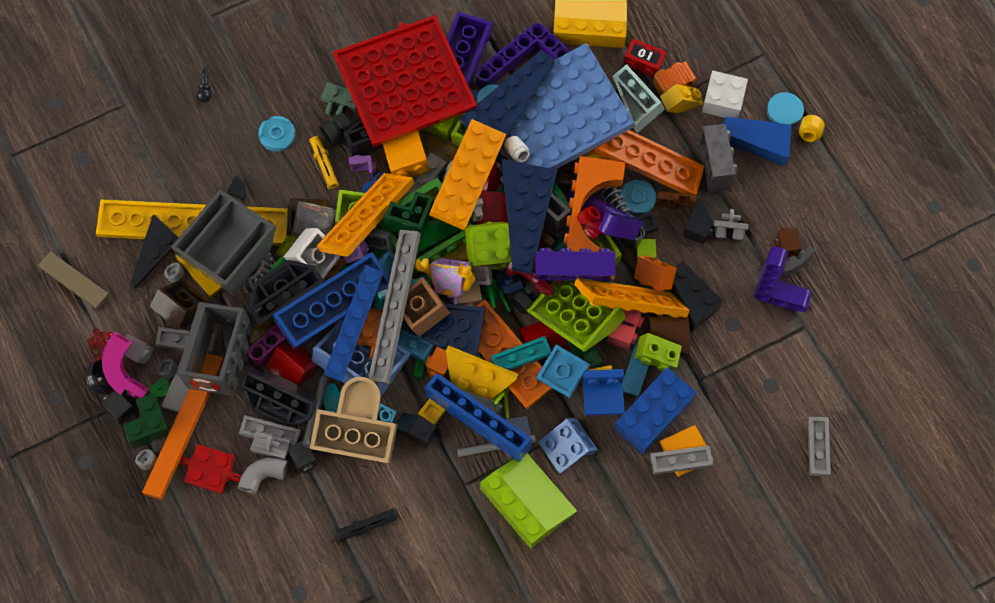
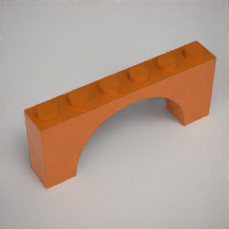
(592, 176)

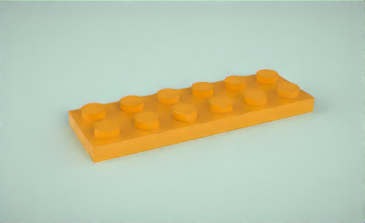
(467, 174)
(365, 215)
(631, 298)

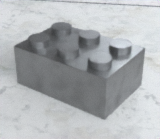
(717, 158)

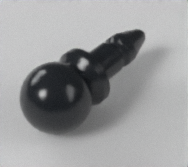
(203, 93)

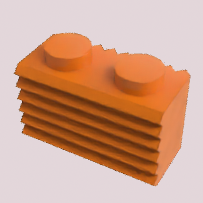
(678, 74)
(654, 273)

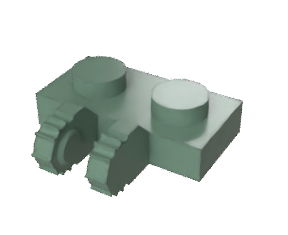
(337, 96)

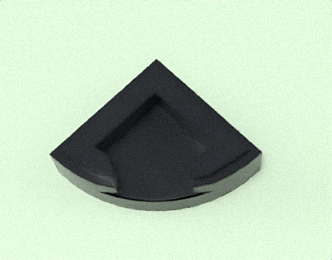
(237, 188)

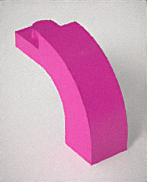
(114, 369)

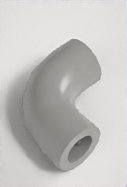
(260, 470)

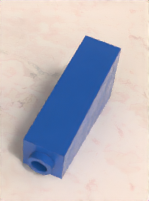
(760, 138)

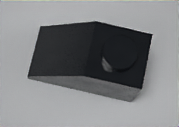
(699, 223)
(416, 429)

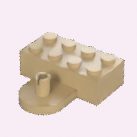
(355, 426)

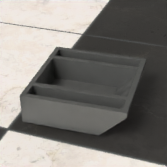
(226, 242)

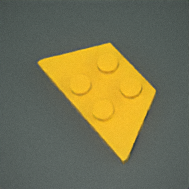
(476, 374)

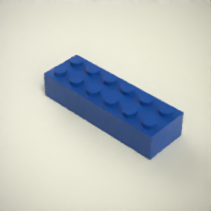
(324, 304)

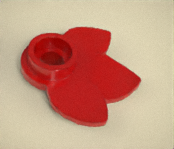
(590, 219)

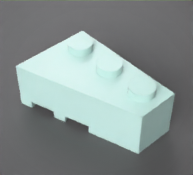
(637, 98)

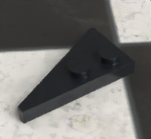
(154, 249)

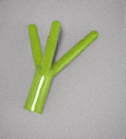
(496, 399)

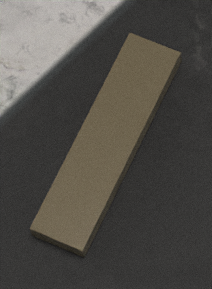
(73, 280)

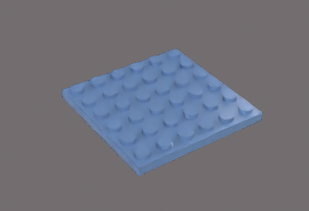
(571, 112)

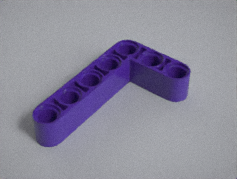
(520, 53)
(613, 220)
(776, 292)

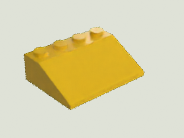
(591, 22)

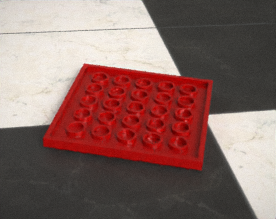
(404, 80)

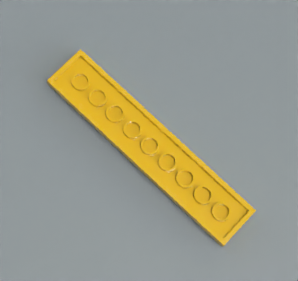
(133, 218)

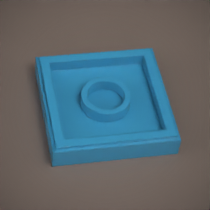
(562, 371)

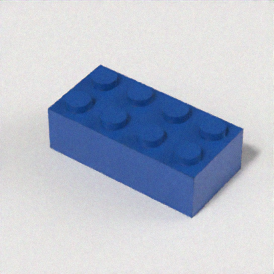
(655, 410)

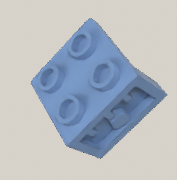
(567, 444)

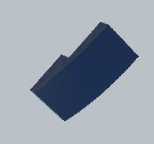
(507, 283)

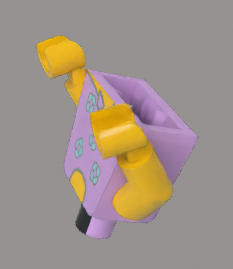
(448, 276)

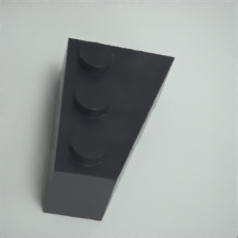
(358, 140)
(695, 295)

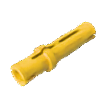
(317, 144)

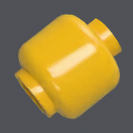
(811, 128)

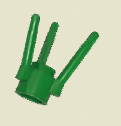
(492, 291)

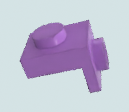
(362, 163)
(360, 252)

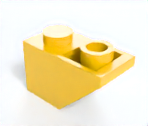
(681, 98)

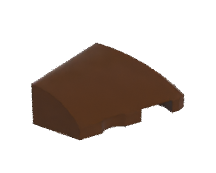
(668, 199)
(673, 330)

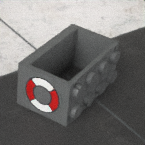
(198, 342)

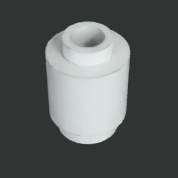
(516, 149)

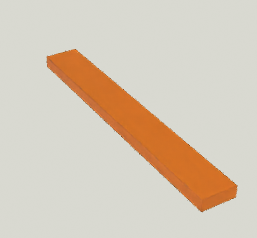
(180, 433)

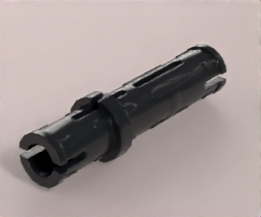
(360, 527)

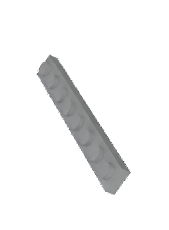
(394, 306)

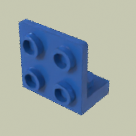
(603, 392)

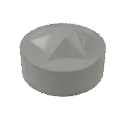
(174, 272)
(146, 459)

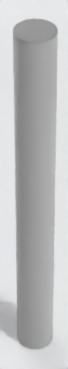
(482, 448)

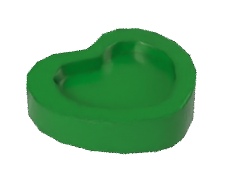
(160, 388)

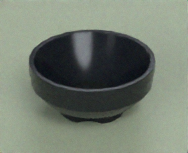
(97, 370)

